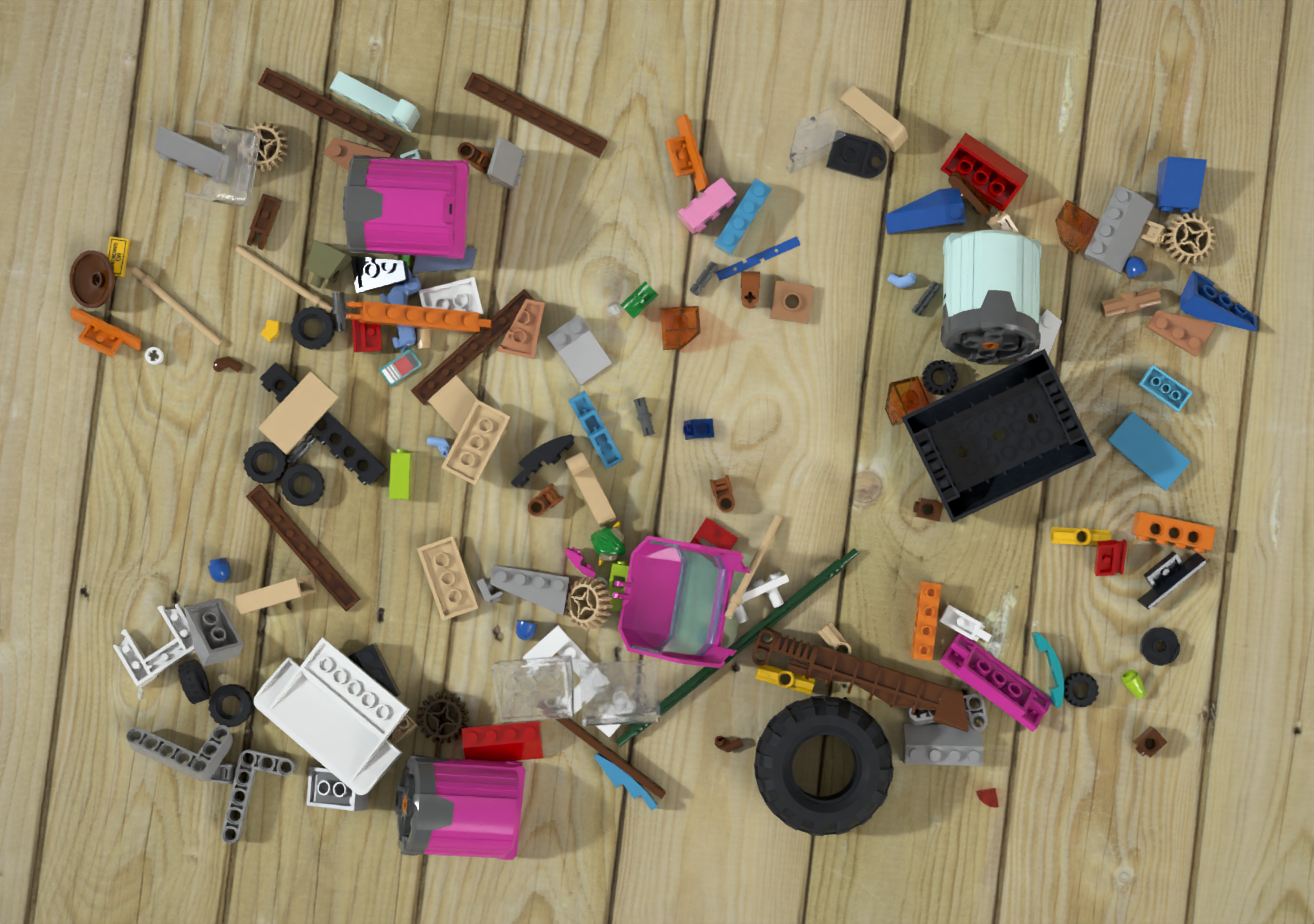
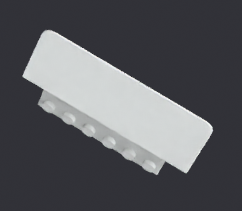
(335, 714)

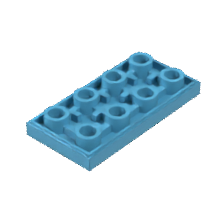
(1148, 451)

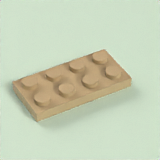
(476, 442)
(447, 578)

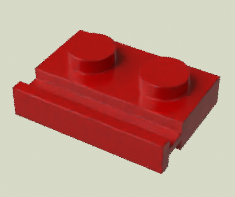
(366, 337)
(1110, 557)

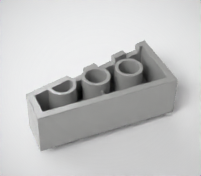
(537, 587)

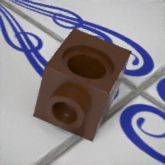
(936, 509)
(1158, 742)

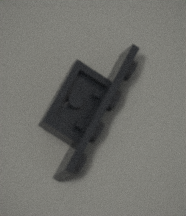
(1168, 575)

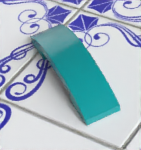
(1056, 691)

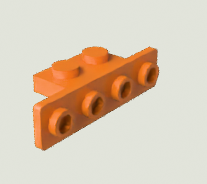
(685, 154)
(102, 335)

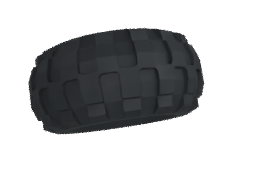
(838, 811)

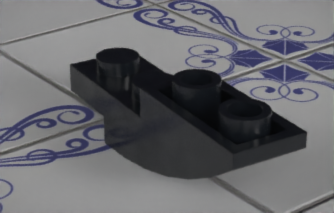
(546, 452)

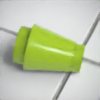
(1133, 682)

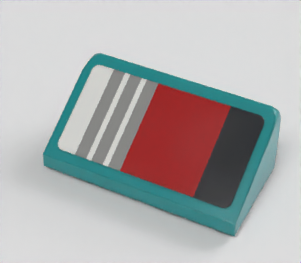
(400, 367)

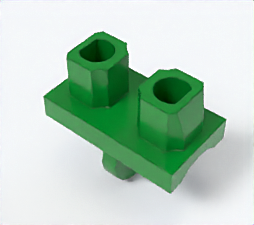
(639, 300)

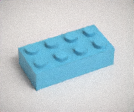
(1164, 388)

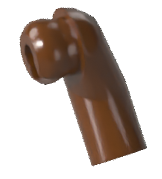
(225, 362)
(727, 745)

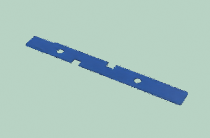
(754, 260)

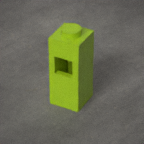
(400, 475)
(618, 573)

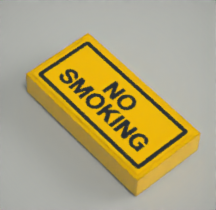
(118, 254)

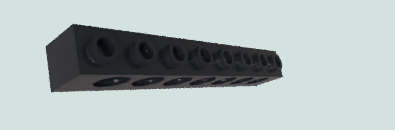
(375, 468)

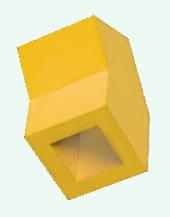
(271, 331)

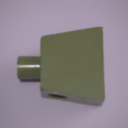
(326, 263)

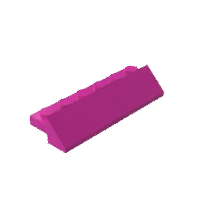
(995, 681)

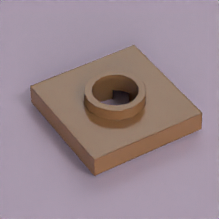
(779, 309)

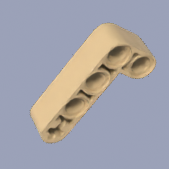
(875, 117)
(591, 489)

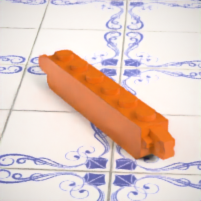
(418, 317)

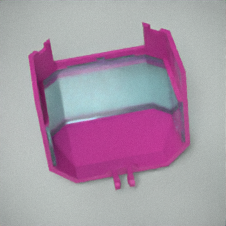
(678, 601)

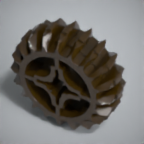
(451, 720)

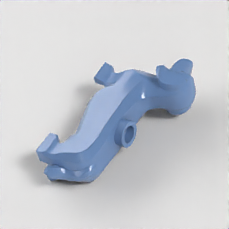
(400, 295)

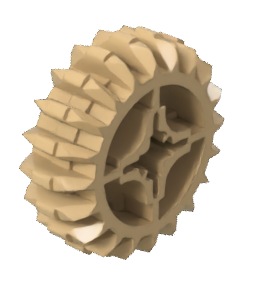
(269, 145)
(1187, 232)
(583, 603)

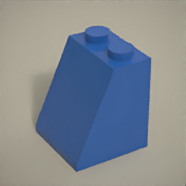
(1180, 184)

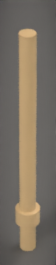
(150, 283)
(314, 299)
(736, 598)

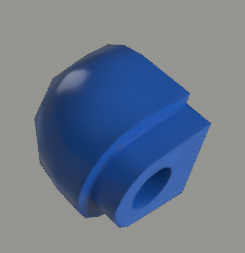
(1134, 267)
(220, 570)
(525, 630)

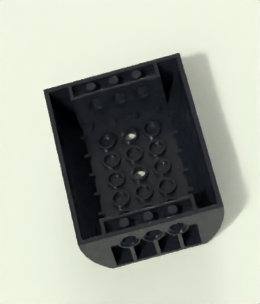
(1002, 466)

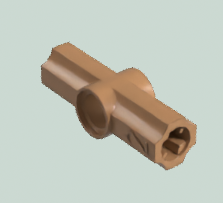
(1130, 302)

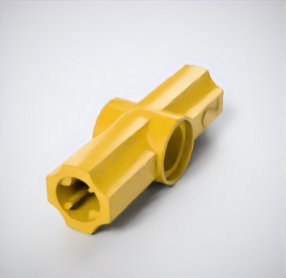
(1065, 535)
(772, 675)

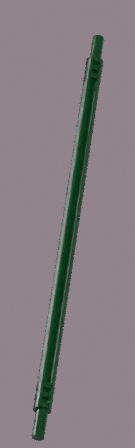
(745, 641)

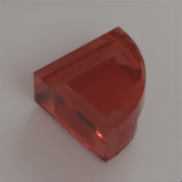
(988, 797)

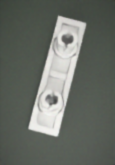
(768, 586)

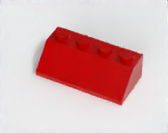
(986, 171)
(503, 741)

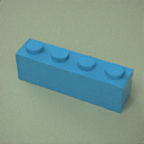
(743, 217)

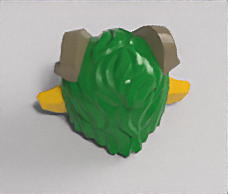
(608, 543)

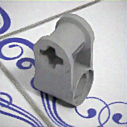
(224, 773)

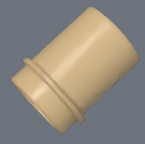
(423, 339)

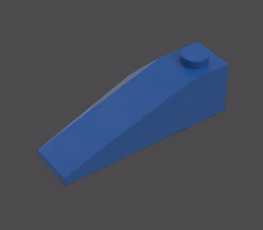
(932, 211)
(1209, 304)

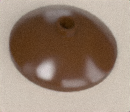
(92, 279)

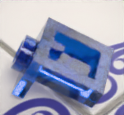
(698, 429)

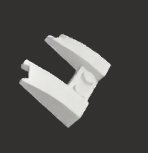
(559, 642)
(146, 669)

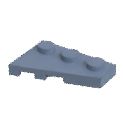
(434, 264)

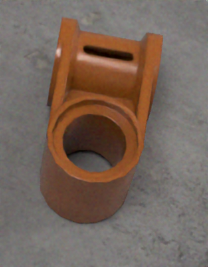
(476, 157)
(750, 286)
(722, 492)
(545, 500)

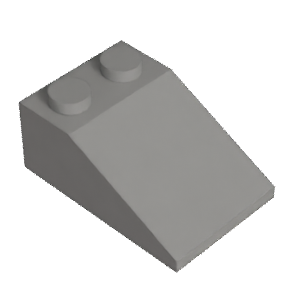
(506, 164)
(579, 349)
(212, 632)
(330, 792)

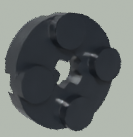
(1169, 640)

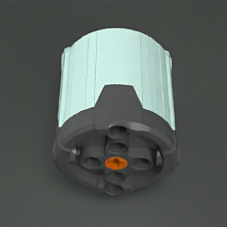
(1000, 282)

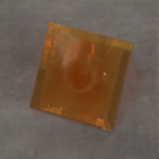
(1074, 226)
(679, 326)
(903, 398)

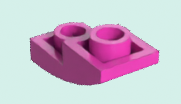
(576, 558)

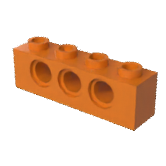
(1203, 533)
(925, 621)

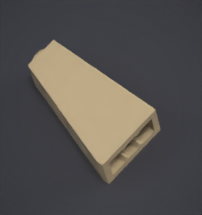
(275, 594)

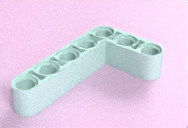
(400, 113)

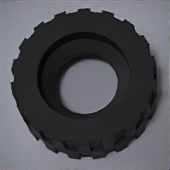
(327, 328)
(251, 466)
(288, 485)
(194, 681)
(241, 694)

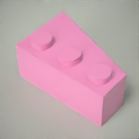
(707, 206)

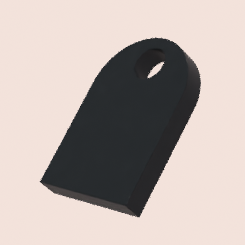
(854, 156)

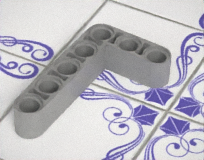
(180, 754)
(247, 787)

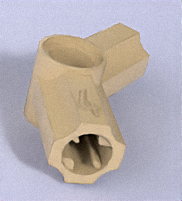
(833, 637)

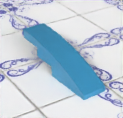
(595, 429)
(620, 777)

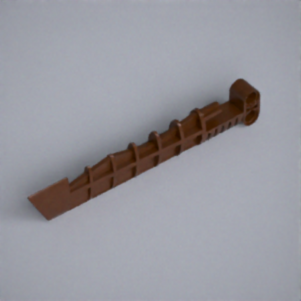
(882, 682)

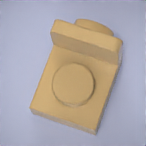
(1001, 221)
(1153, 233)

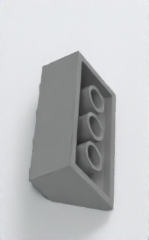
(187, 153)
(1118, 229)
(941, 745)

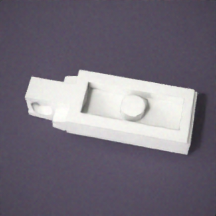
(963, 624)

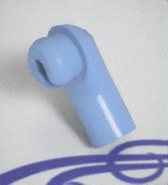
(902, 282)
(442, 444)

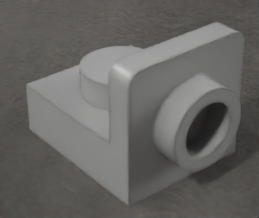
(486, 589)

